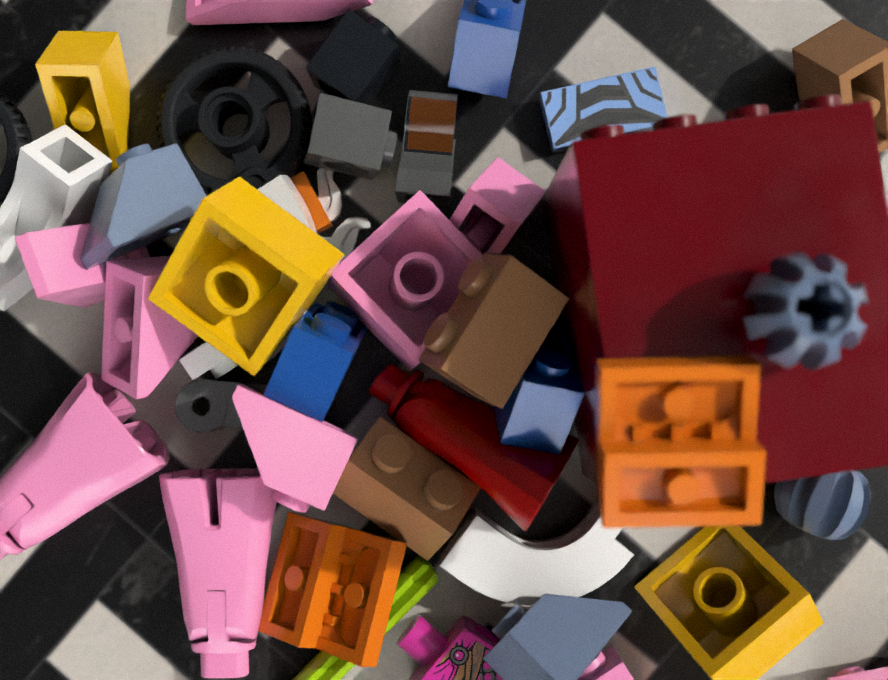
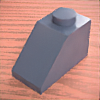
(141, 203)
(554, 637)

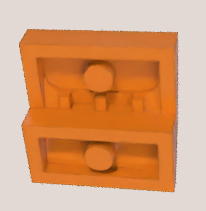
(679, 442)
(332, 589)

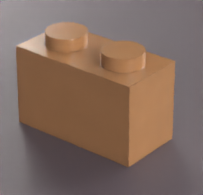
(492, 327)
(405, 489)

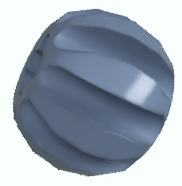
(814, 286)
(825, 504)

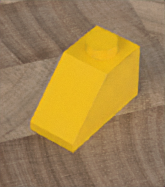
(88, 88)

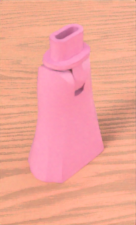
(76, 464)
(221, 551)

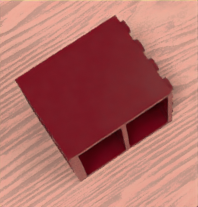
(675, 222)

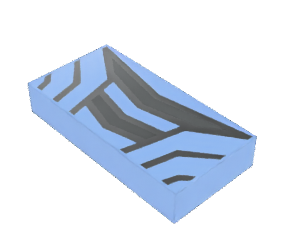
(621, 99)

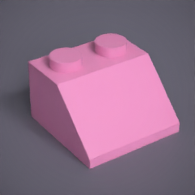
(405, 276)

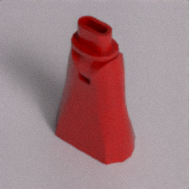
(469, 440)

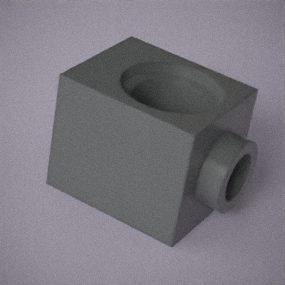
(350, 137)

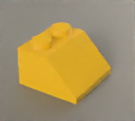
(244, 274)
(730, 603)

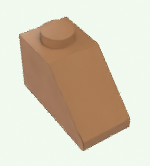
(848, 64)

